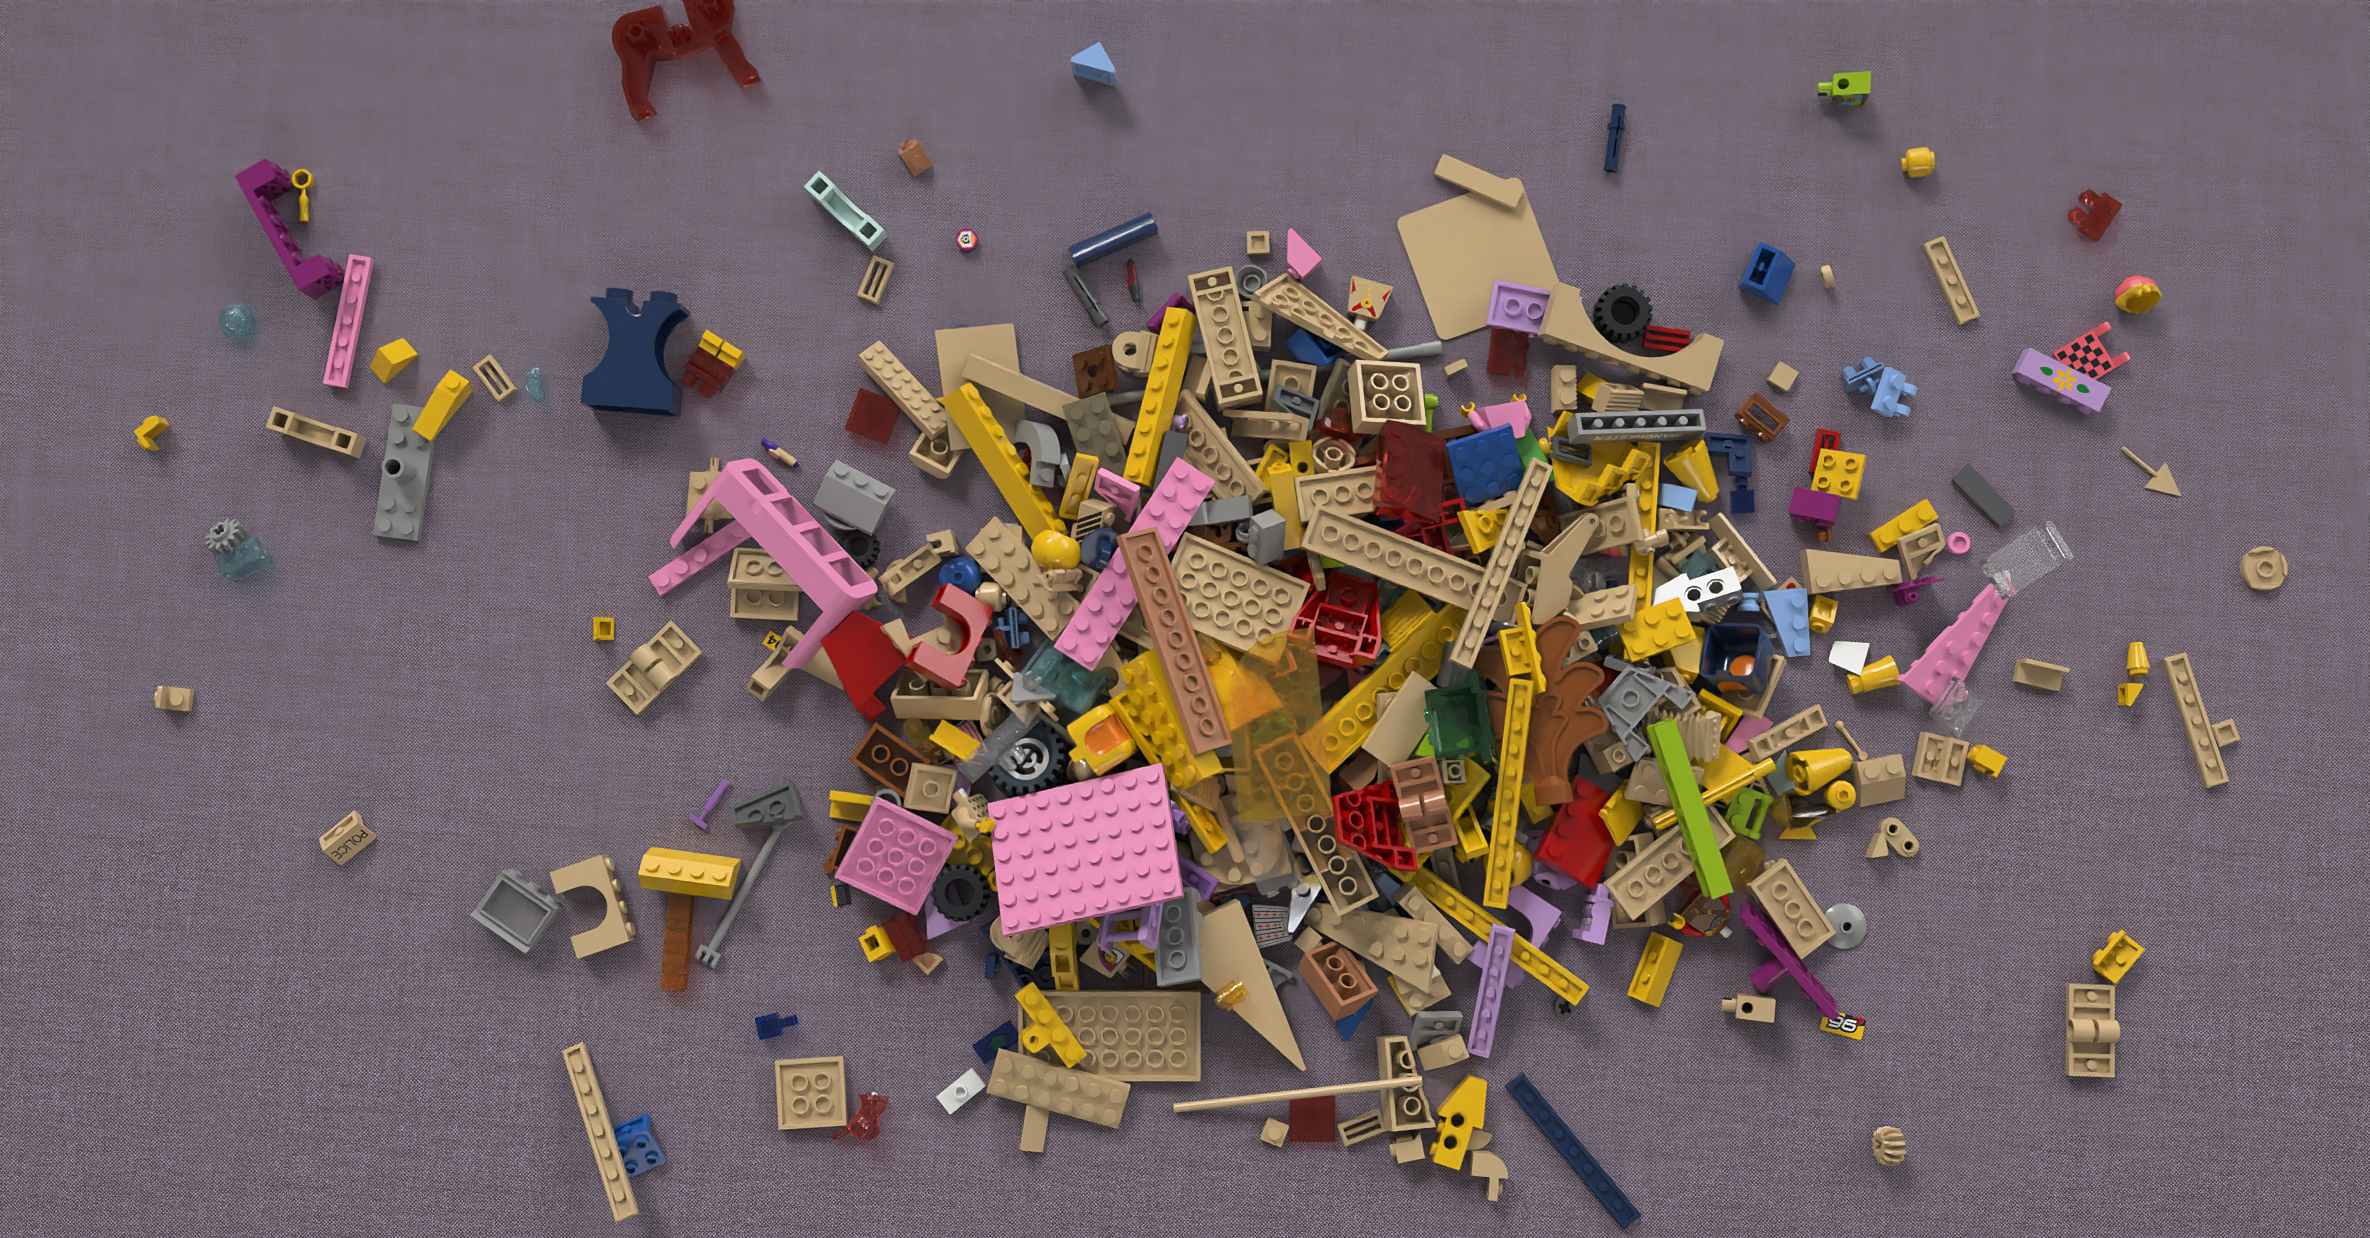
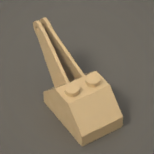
(1548, 570)

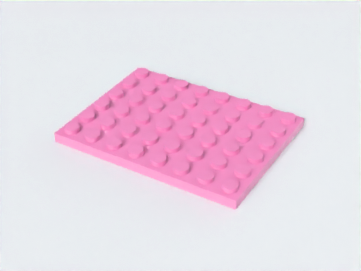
(1085, 850)

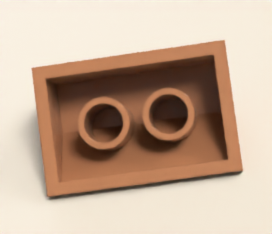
(1337, 979)

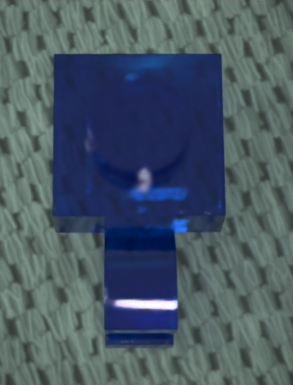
(1742, 499)
(771, 1025)

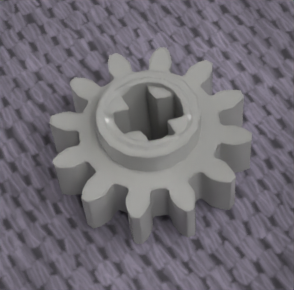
(225, 536)

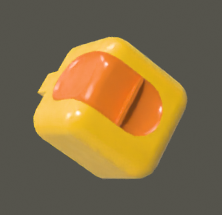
(1101, 739)

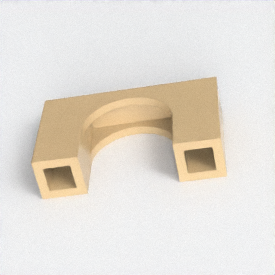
(615, 927)

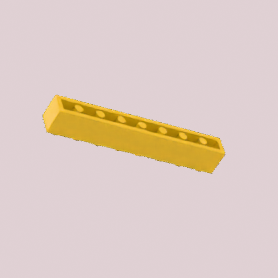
(1160, 396)
(1002, 461)

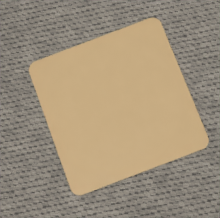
(1464, 248)

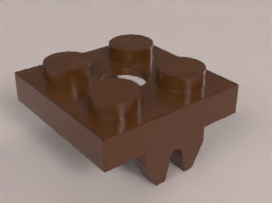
(1105, 380)

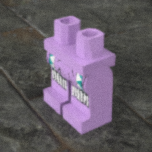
(1596, 915)

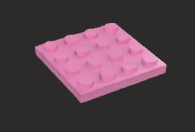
(896, 856)

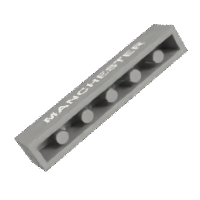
(1636, 426)

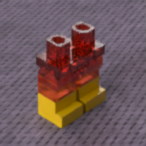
(713, 364)

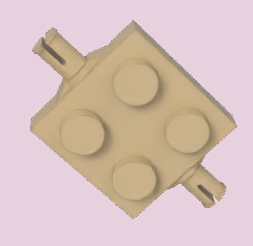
(698, 485)

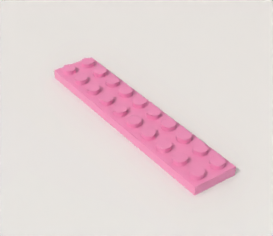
(1113, 594)

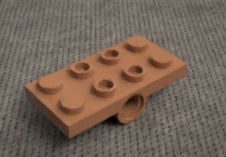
(1423, 804)

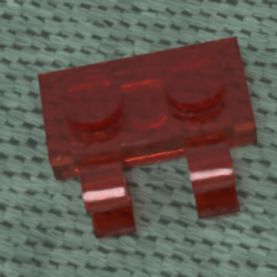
(2098, 218)

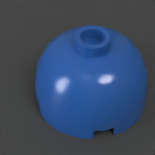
(962, 574)

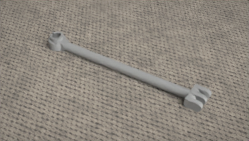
(710, 950)

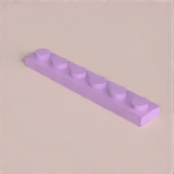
(1491, 990)

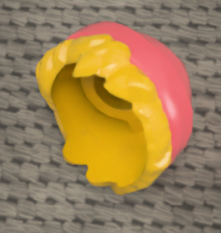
(2137, 294)

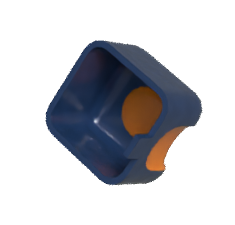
(1736, 657)

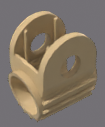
(1145, 346)
(1020, 948)

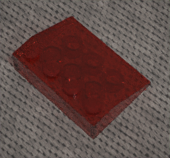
(1409, 473)

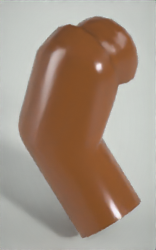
(1824, 534)

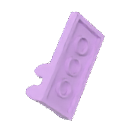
(1517, 307)

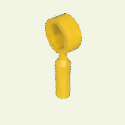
(303, 199)

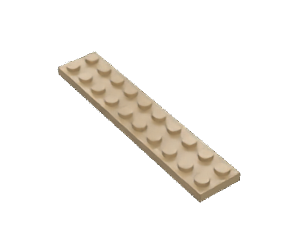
(1403, 561)

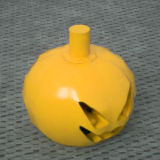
(1055, 551)
(1521, 865)

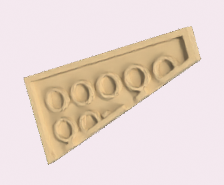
(1307, 310)
(1390, 941)

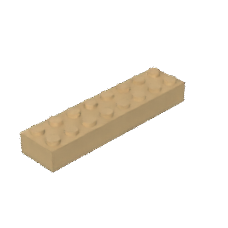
(904, 389)

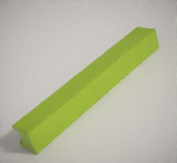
(1689, 808)

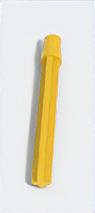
(1754, 773)

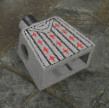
(1271, 924)

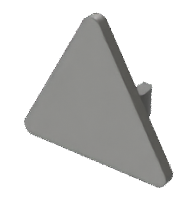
(1027, 690)

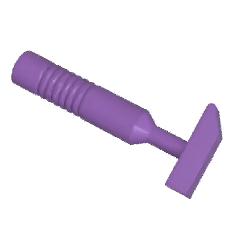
(712, 802)

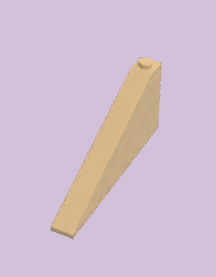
(1233, 954)

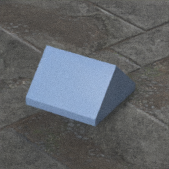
(1094, 65)

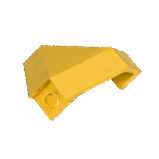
(1610, 467)

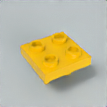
(1839, 473)
(1729, 712)

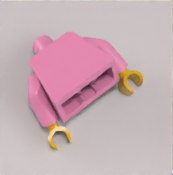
(1489, 417)

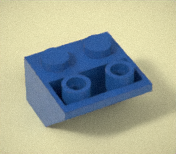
(1766, 273)

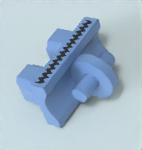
(1865, 379)
(1012, 618)

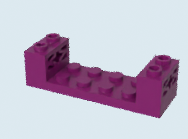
(263, 184)

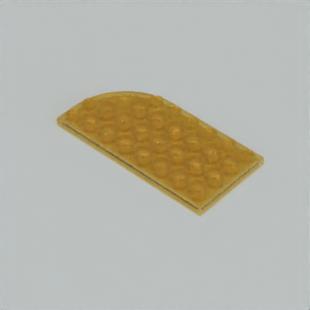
(1279, 729)

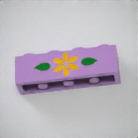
(2061, 381)

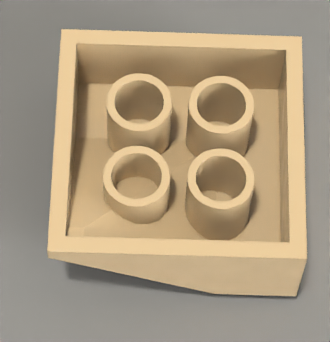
(1385, 392)

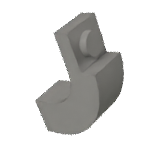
(1044, 450)

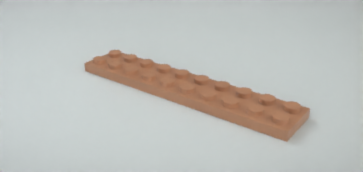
(1174, 640)

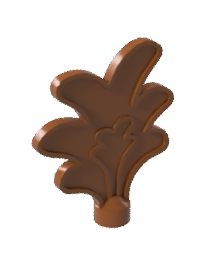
(1557, 715)

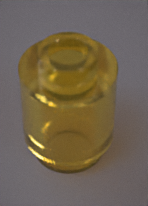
(1209, 649)
(1230, 995)

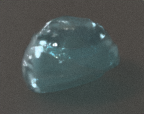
(236, 321)

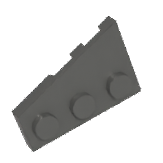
(767, 808)

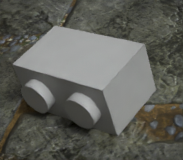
(1266, 537)

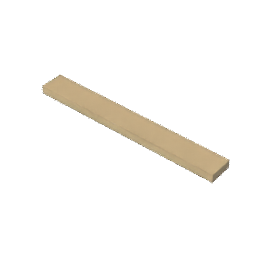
(600, 1133)

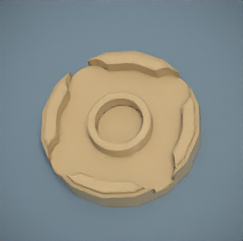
(2263, 568)
(991, 713)

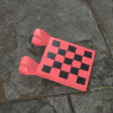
(2089, 355)

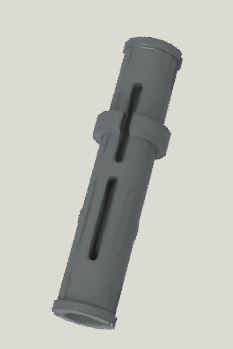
(1072, 276)

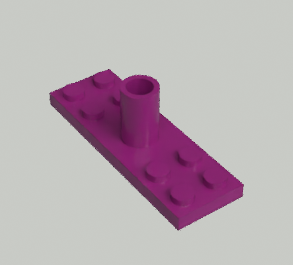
(1784, 963)

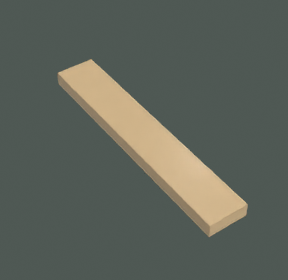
(2195, 720)

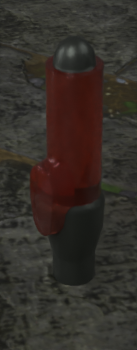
(1132, 281)

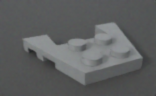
(1631, 698)

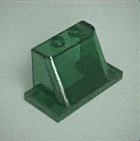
(1461, 721)

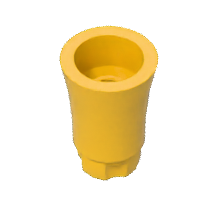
(1874, 676)

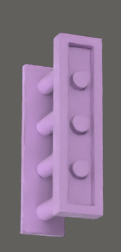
(1146, 934)

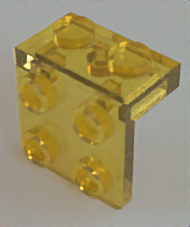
(1741, 859)

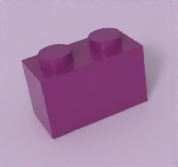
(1814, 506)

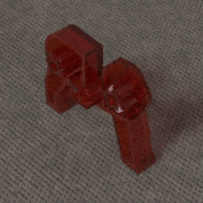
(646, 38)

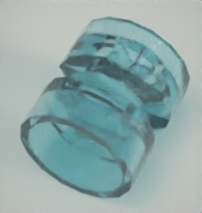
(1604, 636)

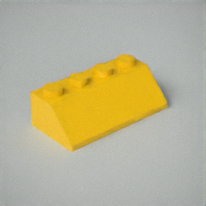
(689, 873)

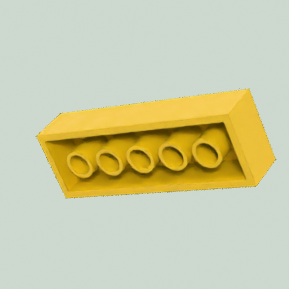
(1155, 703)

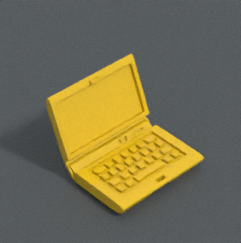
(1405, 619)

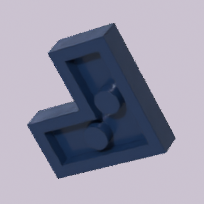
(1734, 447)

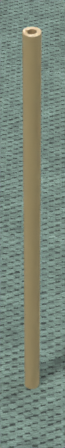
(1298, 1094)

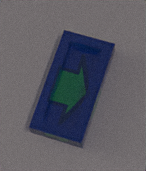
(1001, 1037)

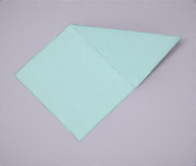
(1779, 777)

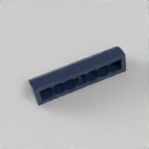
(1113, 240)

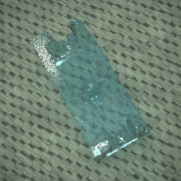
(244, 560)

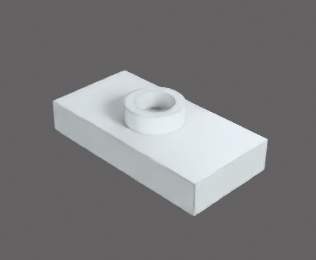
(961, 1091)

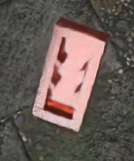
(1337, 426)

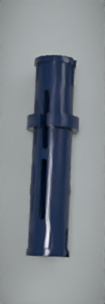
(1615, 129)

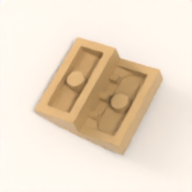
(1940, 758)

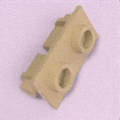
(1060, 580)

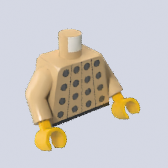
(972, 815)

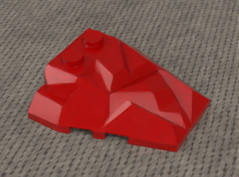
(1371, 825)

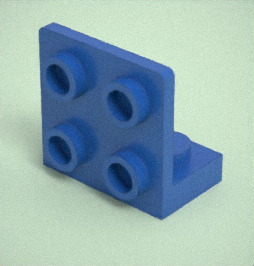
(638, 1145)

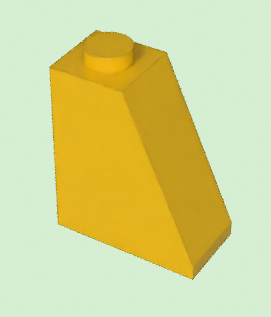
(1686, 657)

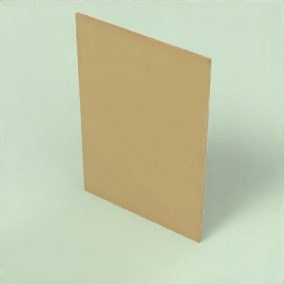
(992, 343)

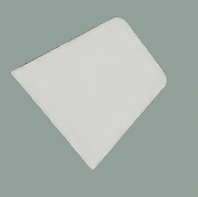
(1849, 655)

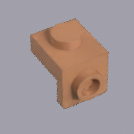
(914, 156)

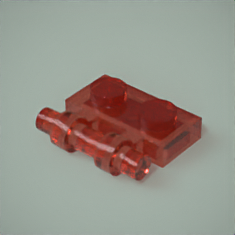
(1500, 352)

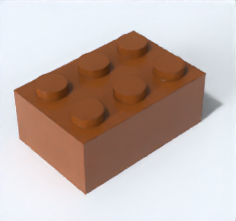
(887, 758)

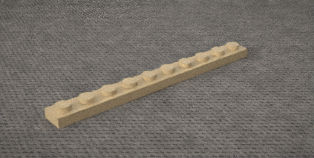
(1500, 564)

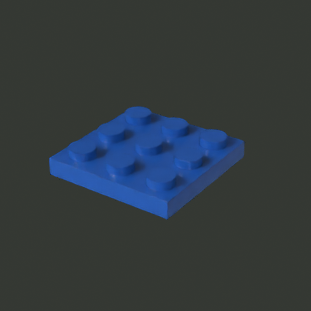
(1485, 464)

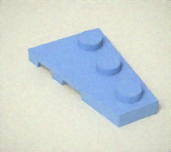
(1790, 616)

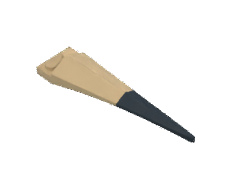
(1412, 996)

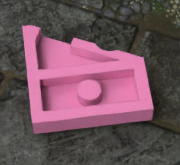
(1118, 492)

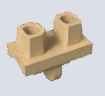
(1682, 546)

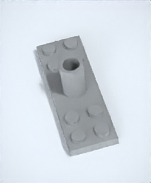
(404, 477)

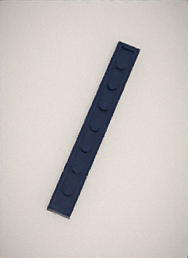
(1572, 1150)

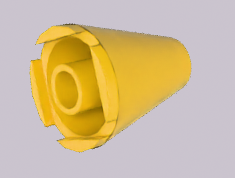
(1694, 469)
(1816, 768)

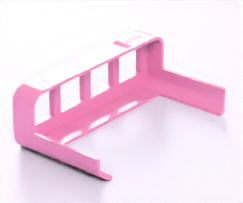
(794, 543)

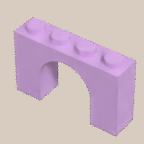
(1541, 919)

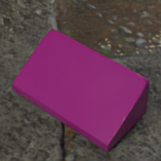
(1174, 301)

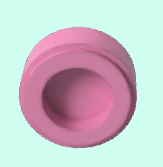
(1958, 543)

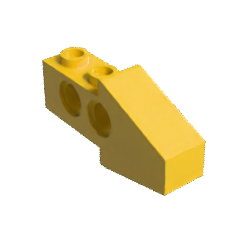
(1469, 1101)

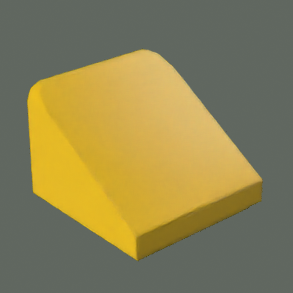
(2127, 693)

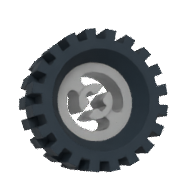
(1038, 775)

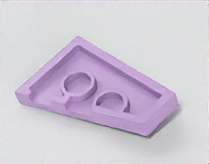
(936, 922)

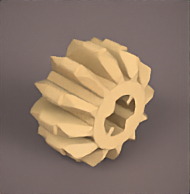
(1888, 1146)

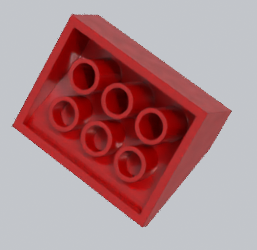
(1576, 835)

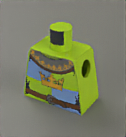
(1847, 88)

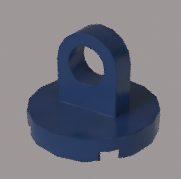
(1099, 548)

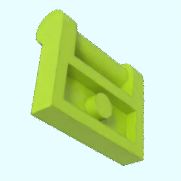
(1739, 810)

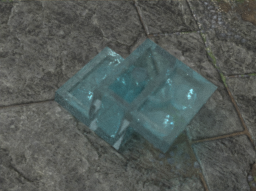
(1069, 681)

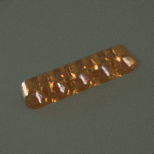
(677, 942)

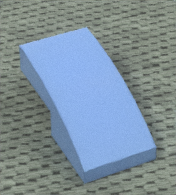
(1676, 497)

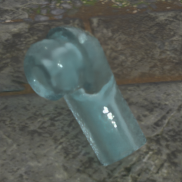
(533, 383)

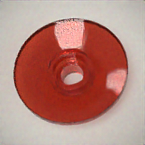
(1289, 563)

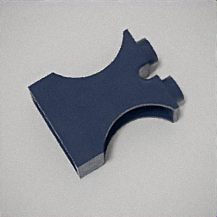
(634, 368)

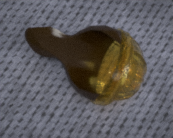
(1794, 811)

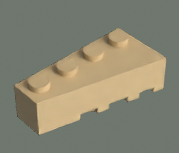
(1839, 572)
(1404, 1106)

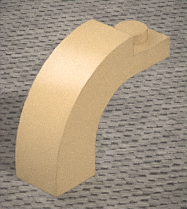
(773, 672)

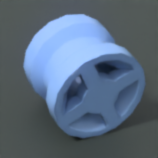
(1749, 603)

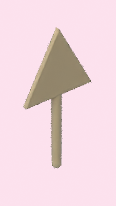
(2161, 480)

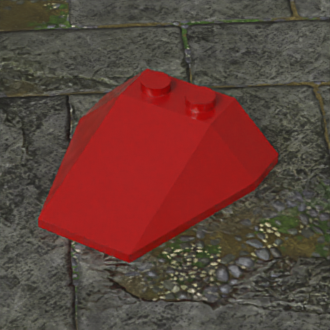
(1343, 620)

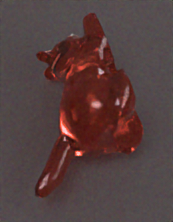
(864, 1122)

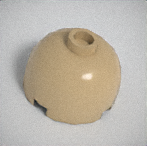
(1332, 455)

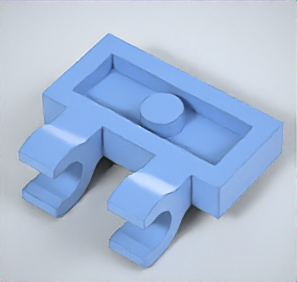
(1888, 392)

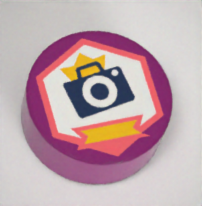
(967, 240)

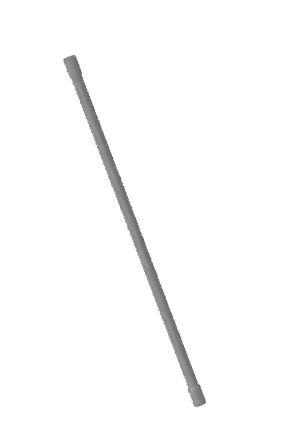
(1423, 350)

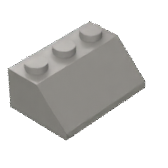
(854, 497)

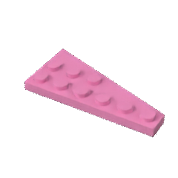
(1955, 647)

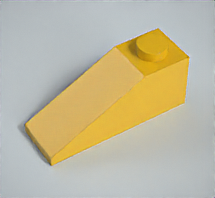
(442, 405)

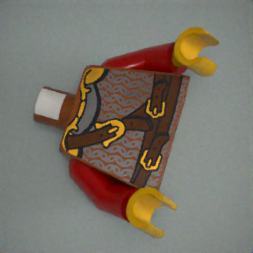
(1703, 916)

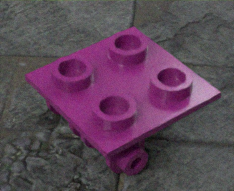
(1906, 592)

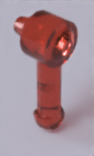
(1012, 657)

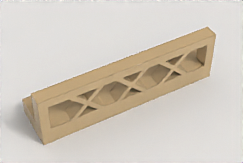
(1268, 425)

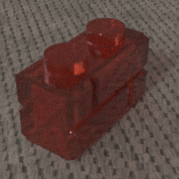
(905, 935)

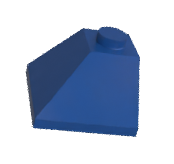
(1313, 348)

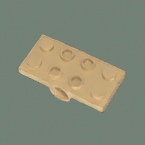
(654, 667)
(2091, 1030)

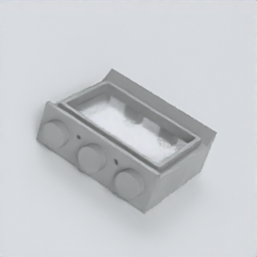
(517, 910)

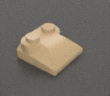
(935, 455)

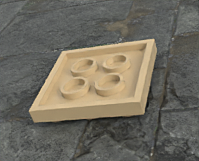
(811, 1092)

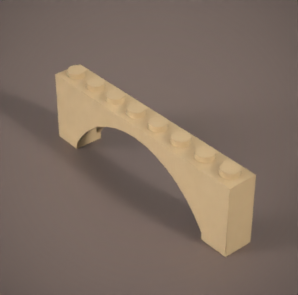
(1569, 325)

